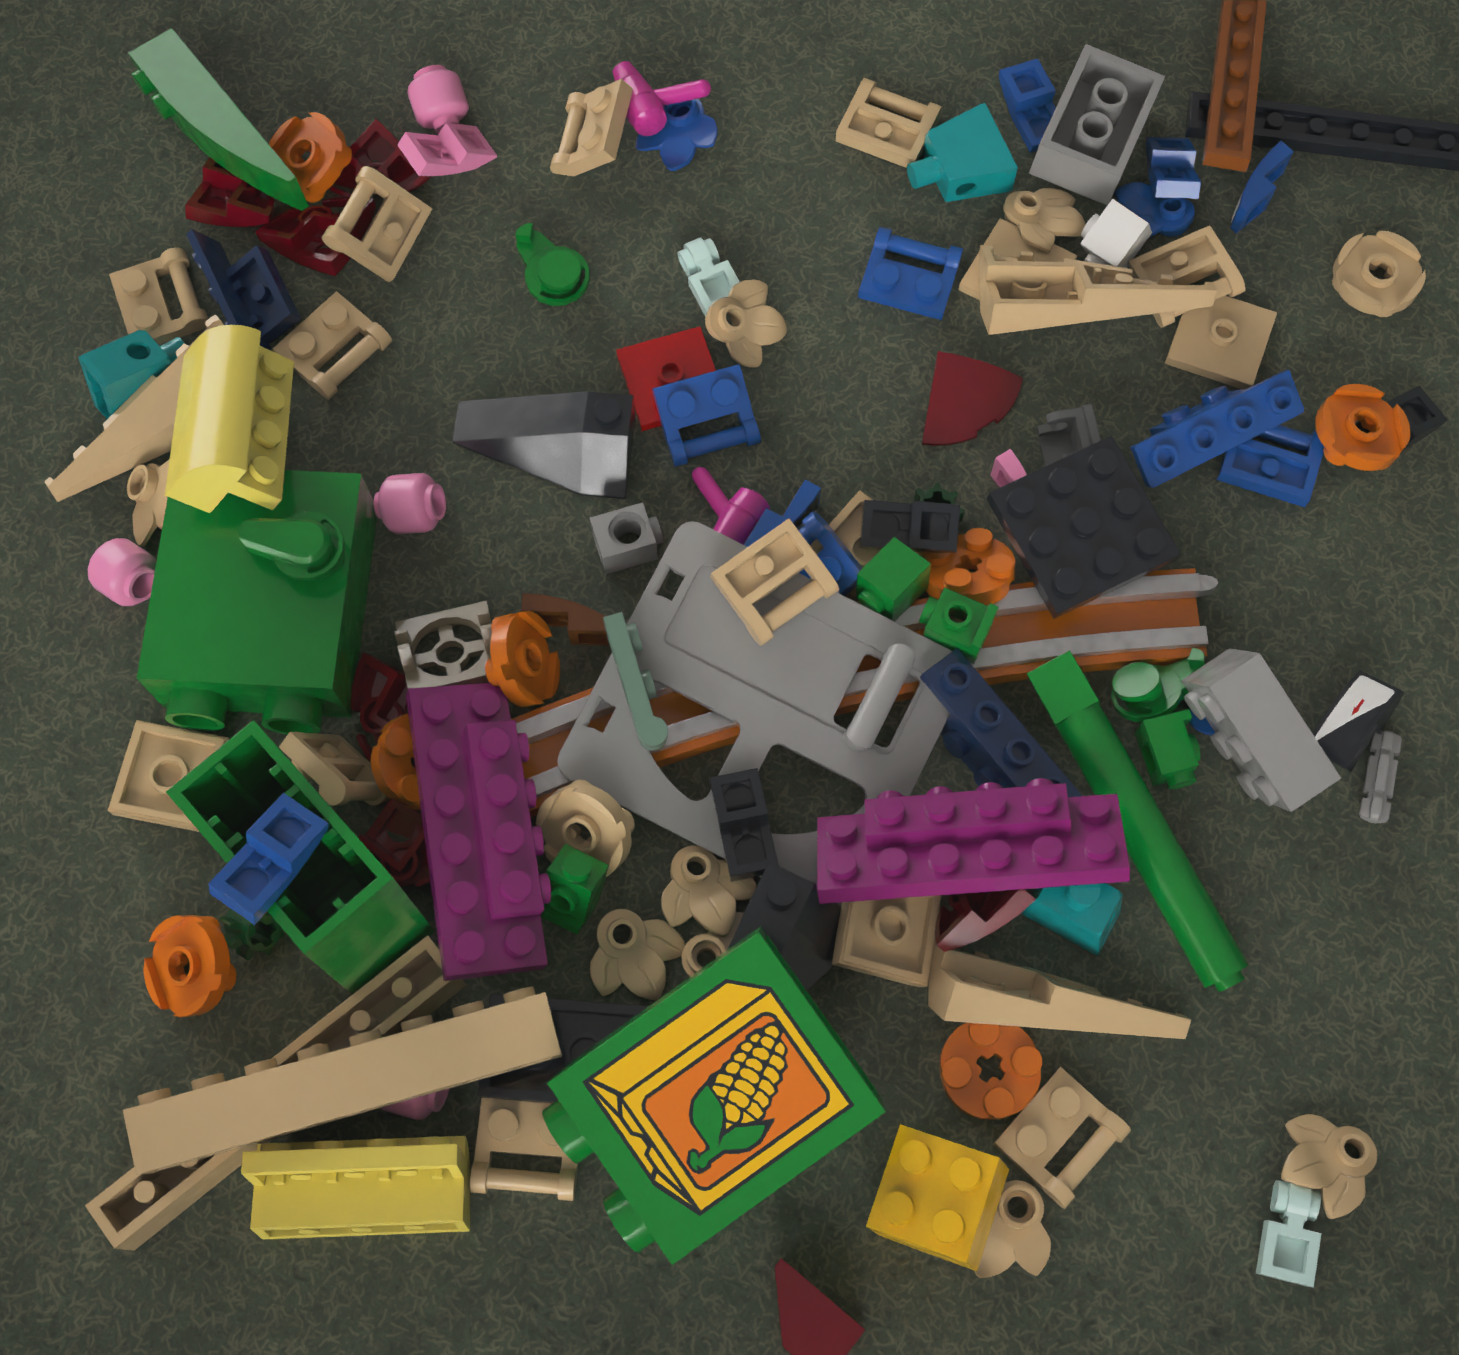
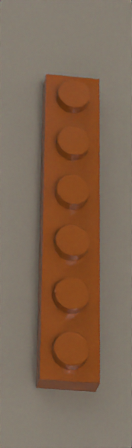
(1235, 85)

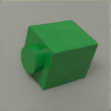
(892, 580)

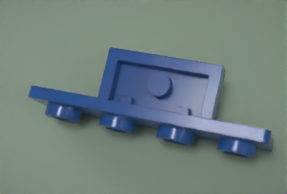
(1214, 426)

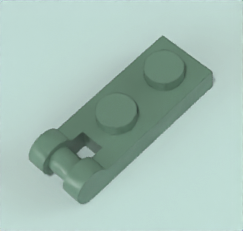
(637, 684)

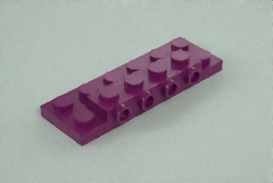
(478, 831)
(970, 843)

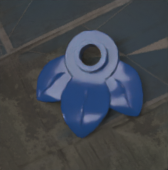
(684, 131)
(1164, 215)

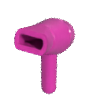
(646, 105)
(735, 516)

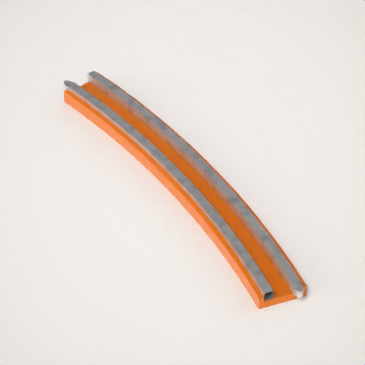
(1140, 622)

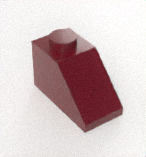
(810, 1319)

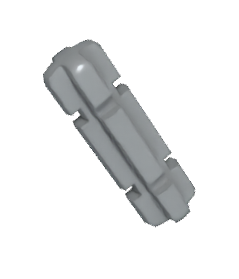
(1380, 777)

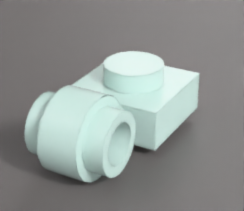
(708, 280)
(1286, 1248)

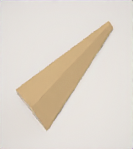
(1052, 294)
(131, 435)
(1001, 993)

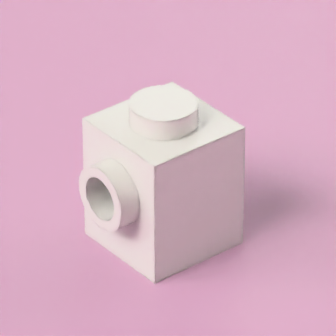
(1114, 236)

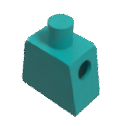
(965, 158)
(123, 366)
(1077, 912)

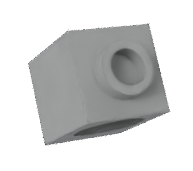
(611, 525)

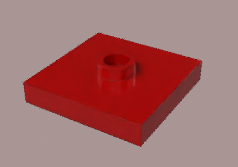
(662, 363)

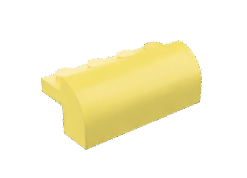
(230, 421)
(359, 1187)

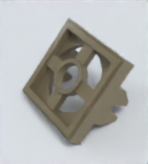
(412, 630)

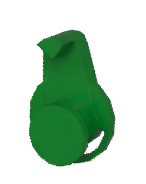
(550, 268)
(296, 544)
(1153, 689)

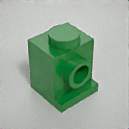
(965, 636)
(1169, 750)
(575, 888)

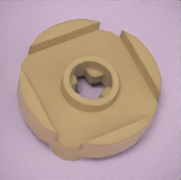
(1369, 293)
(594, 809)

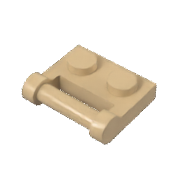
(601, 132)
(884, 132)
(389, 233)
(1189, 261)
(144, 302)
(323, 336)
(766, 567)
(331, 764)
(1048, 1124)
(520, 1130)

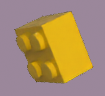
(938, 1197)

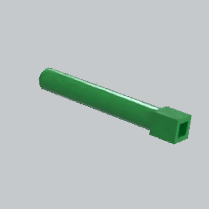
(1147, 834)

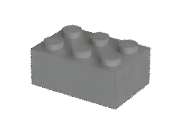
(1096, 124)
(1259, 729)

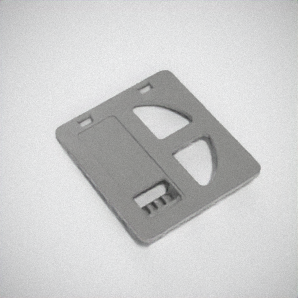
(772, 691)

